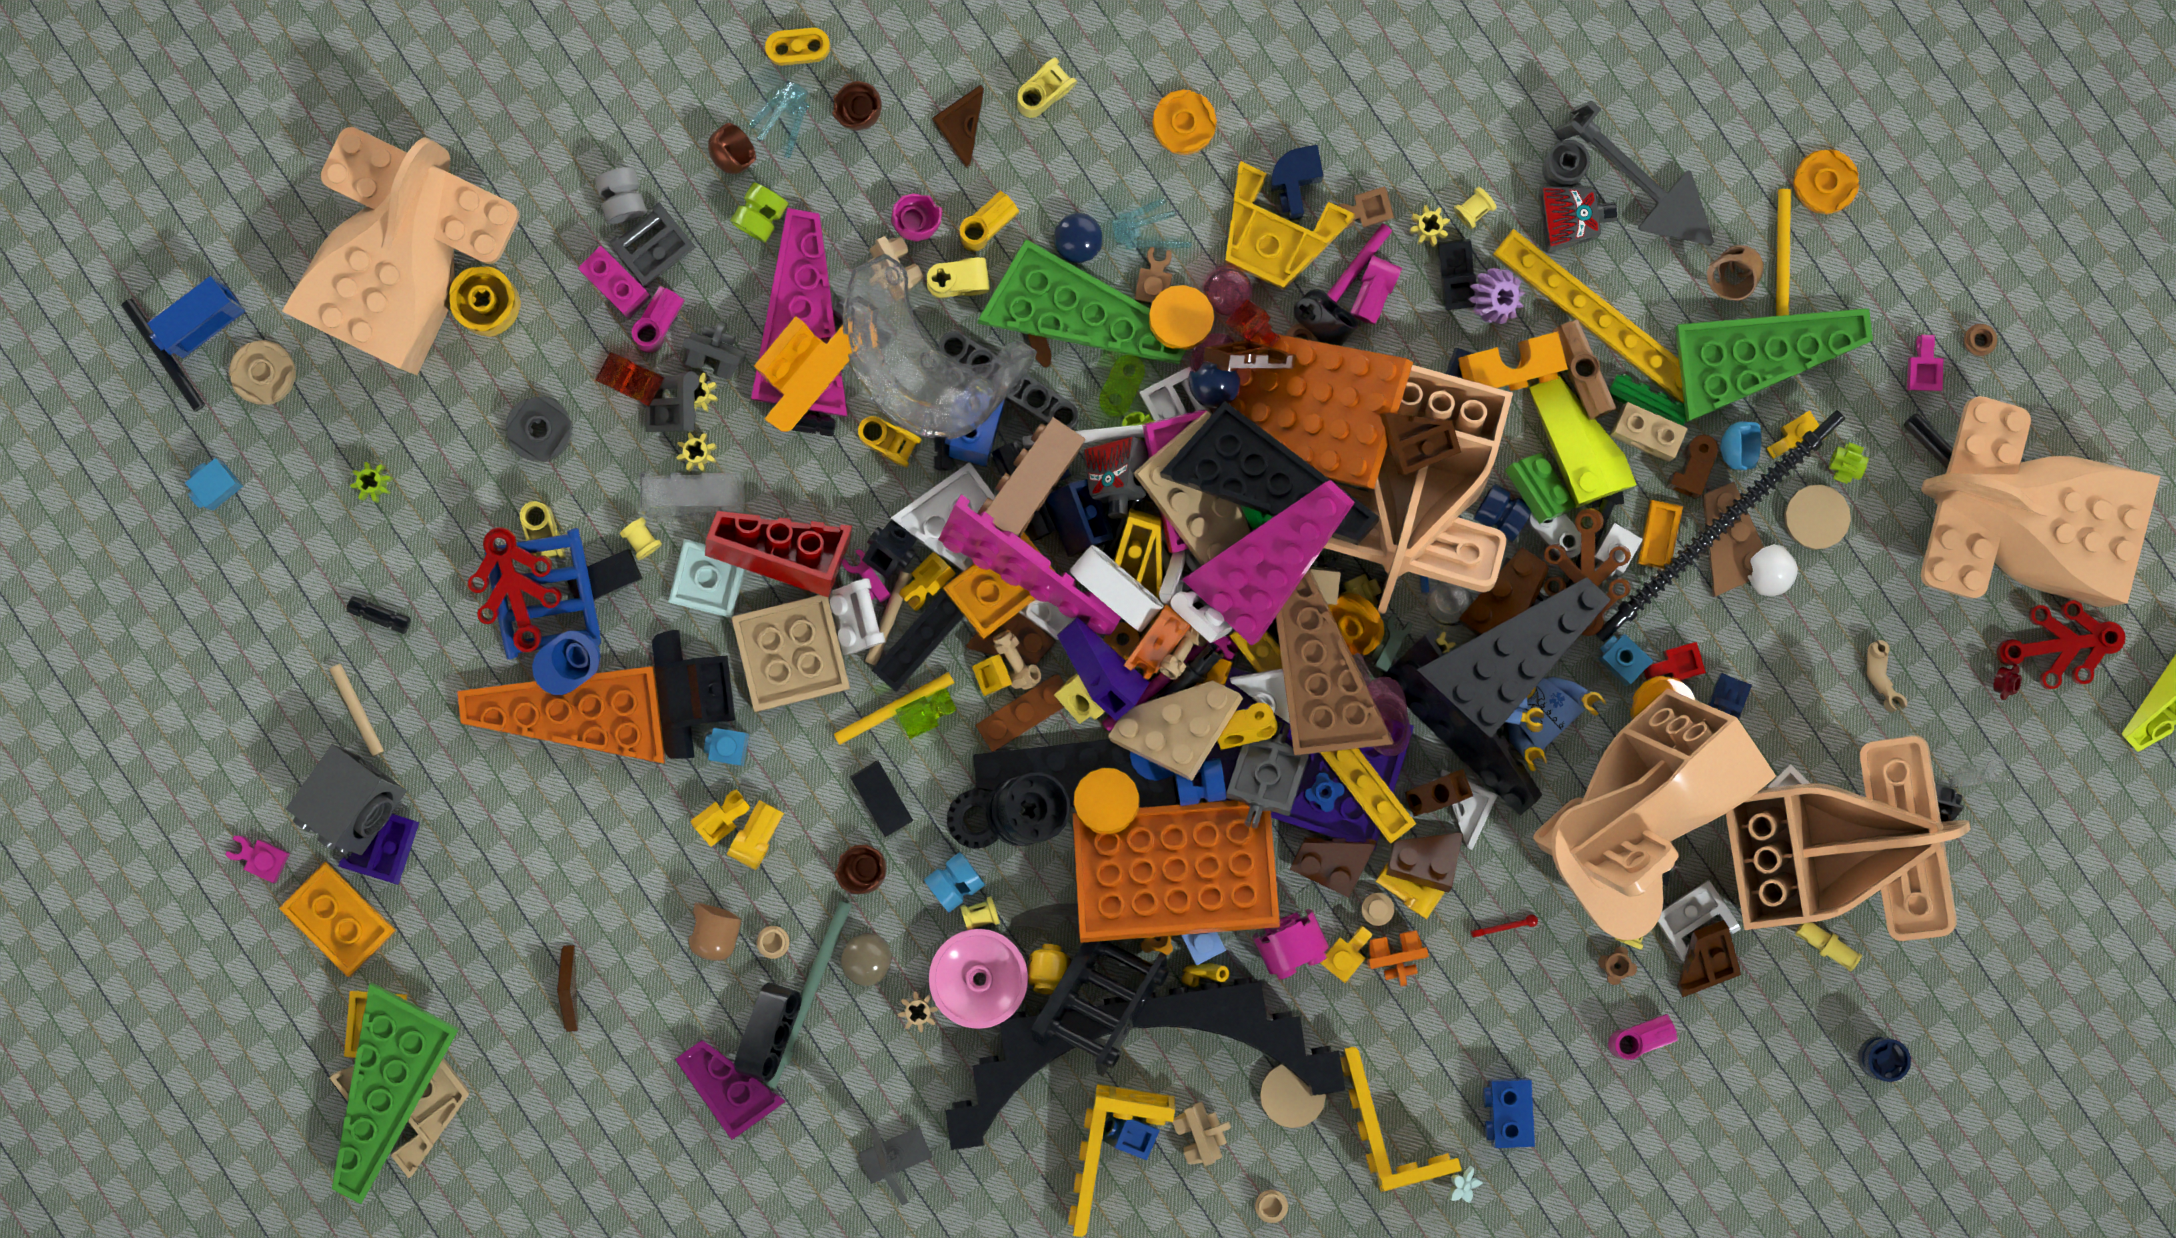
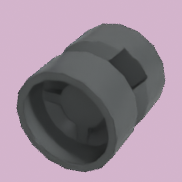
(1566, 164)

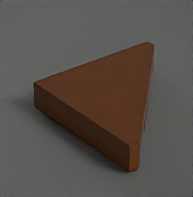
(960, 123)
(568, 988)

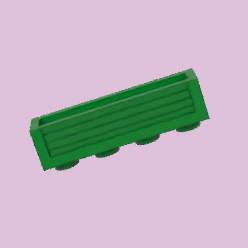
(1626, 391)

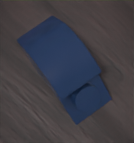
(1296, 169)

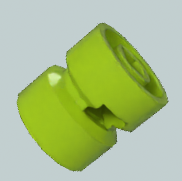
(748, 217)

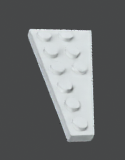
(929, 514)

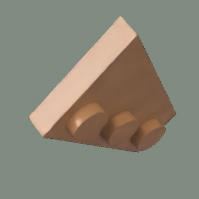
(1732, 553)

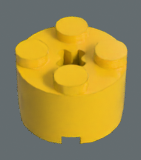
(491, 284)

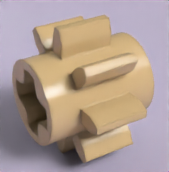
(908, 1012)

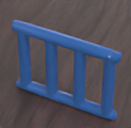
(577, 571)

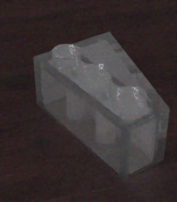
(691, 496)

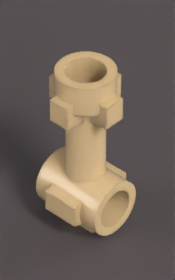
(1174, 664)
(1021, 675)

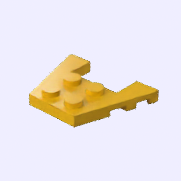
(1271, 244)

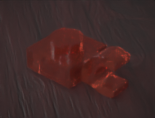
(1252, 321)

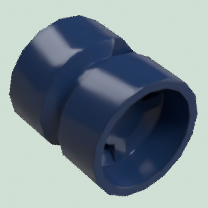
(1503, 512)
(1884, 1059)

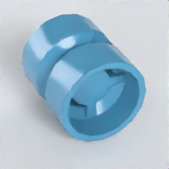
(954, 882)

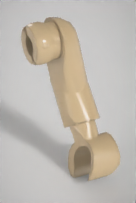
(1876, 672)

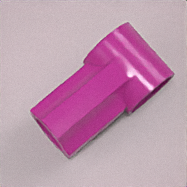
(1377, 284)
(659, 317)
(1645, 1037)

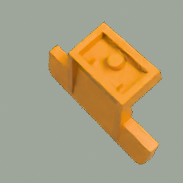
(801, 370)

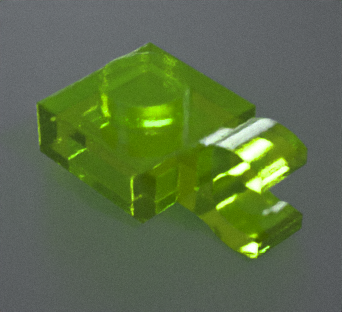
(921, 715)

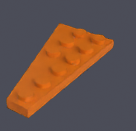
(606, 713)

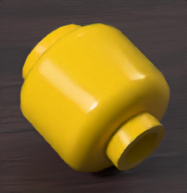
(1047, 968)

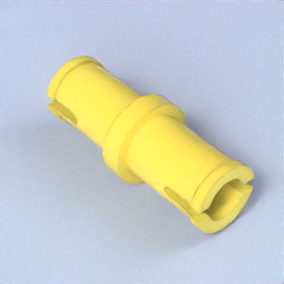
(1829, 945)

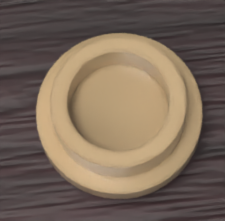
(1377, 909)
(773, 942)
(1271, 1206)

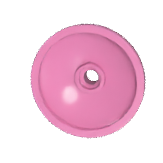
(954, 972)

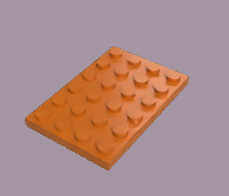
(1327, 405)
(1176, 873)

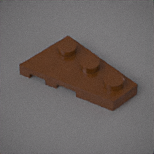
(1511, 595)

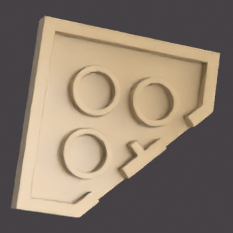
(1178, 727)

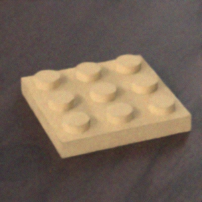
(790, 653)

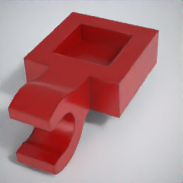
(1680, 663)

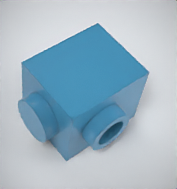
(212, 484)
(1624, 658)
(726, 746)

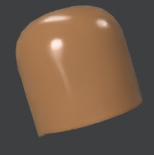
(1746, 259)
(714, 932)

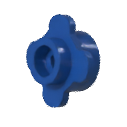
(1315, 792)

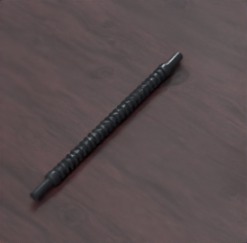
(1810, 442)

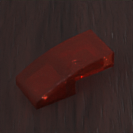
(629, 379)

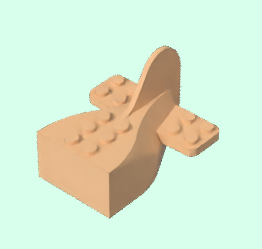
(391, 266)
(1421, 509)
(2044, 521)
(1654, 783)
(1824, 850)

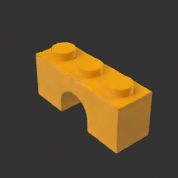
(1539, 358)

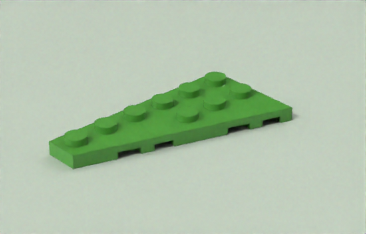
(1066, 304)
(1742, 356)
(391, 1070)

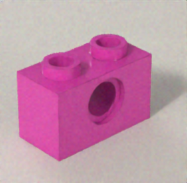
(614, 282)

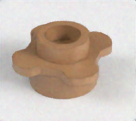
(1608, 964)

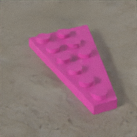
(801, 291)
(1022, 566)
(1264, 568)

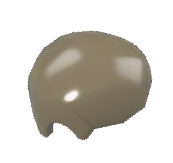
(866, 959)

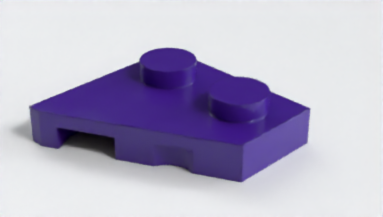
(387, 852)

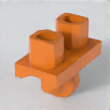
(1411, 950)

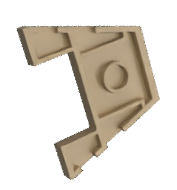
(430, 1117)

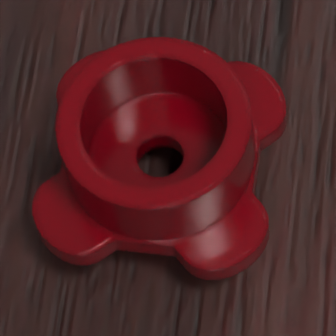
(2007, 681)

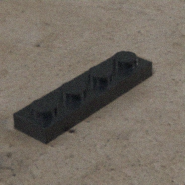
(918, 642)

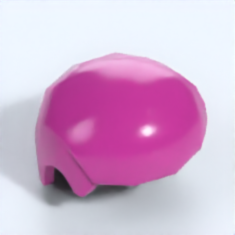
(916, 217)

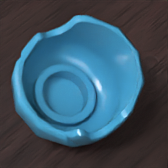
(1741, 445)

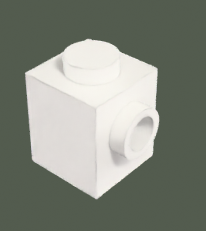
(1615, 537)

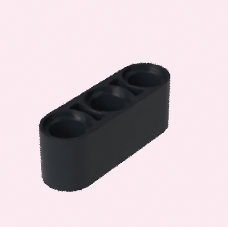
(767, 1032)

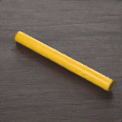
(1783, 252)
(889, 710)

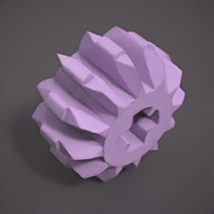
(1497, 296)

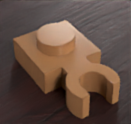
(1371, 207)
(1153, 280)

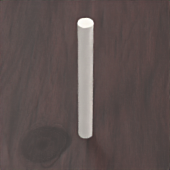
(1100, 435)

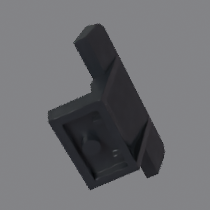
(689, 693)

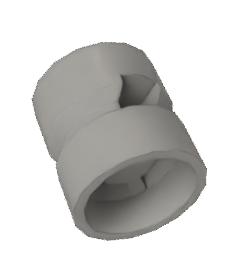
(620, 195)

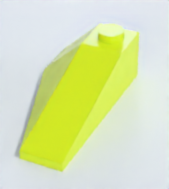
(1583, 449)
(2156, 714)

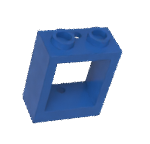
(195, 318)

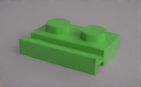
(1540, 487)

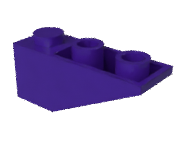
(1102, 670)

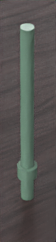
(813, 982)

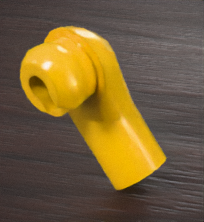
(1204, 970)

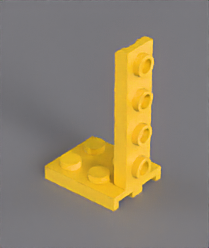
(1124, 1105)
(1370, 1131)

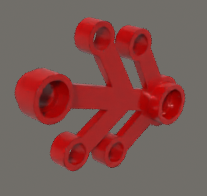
(512, 583)
(2068, 644)

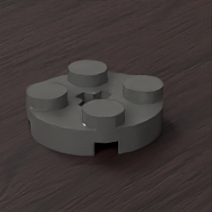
(536, 410)

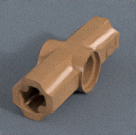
(1591, 389)

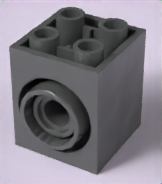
(345, 801)

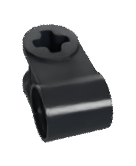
(1327, 321)

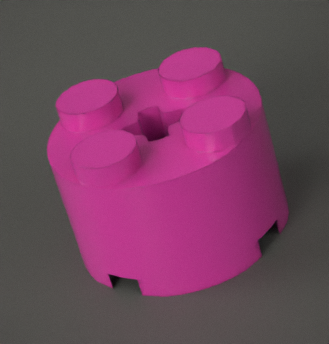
(1292, 944)

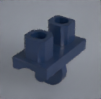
(1729, 695)

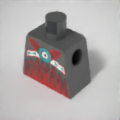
(1572, 216)
(1111, 473)

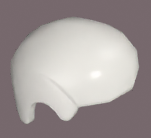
(1773, 571)

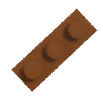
(1021, 714)

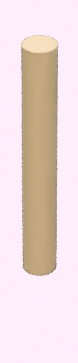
(889, 617)
(356, 710)

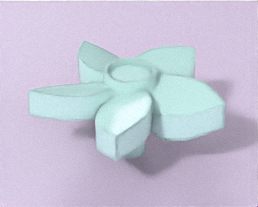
(1463, 1185)

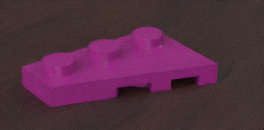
(730, 1096)

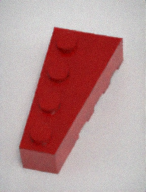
(780, 549)

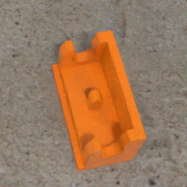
(1157, 641)

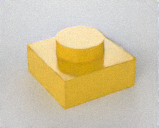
(991, 675)

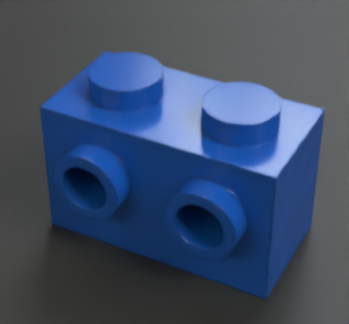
(977, 445)
(1510, 1113)

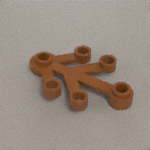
(1588, 565)

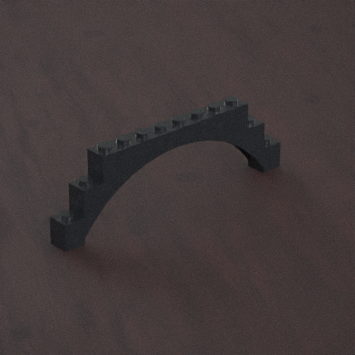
(1226, 1011)

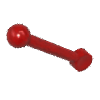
(1531, 921)

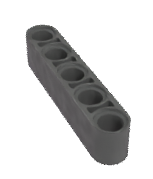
(1019, 395)

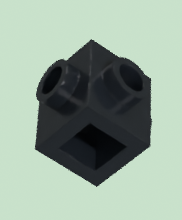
(890, 549)

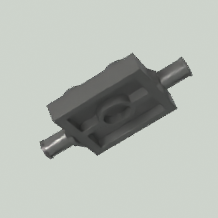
(1267, 776)

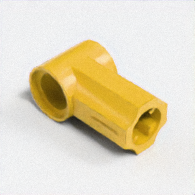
(989, 220)
(752, 842)
(1414, 896)

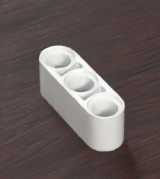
(1116, 588)

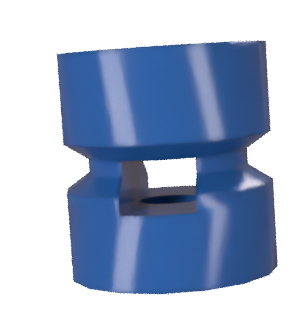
(1212, 784)

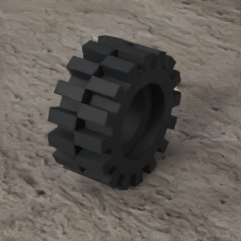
(956, 824)

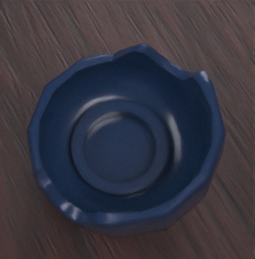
(1078, 237)
(1213, 385)

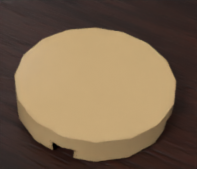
(262, 372)
(1817, 517)
(1289, 1099)

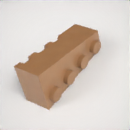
(1034, 477)

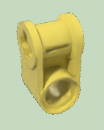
(1048, 84)
(963, 278)
(545, 529)

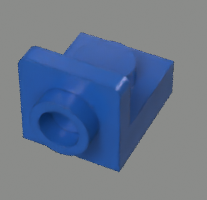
(1130, 1136)

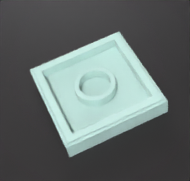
(705, 582)

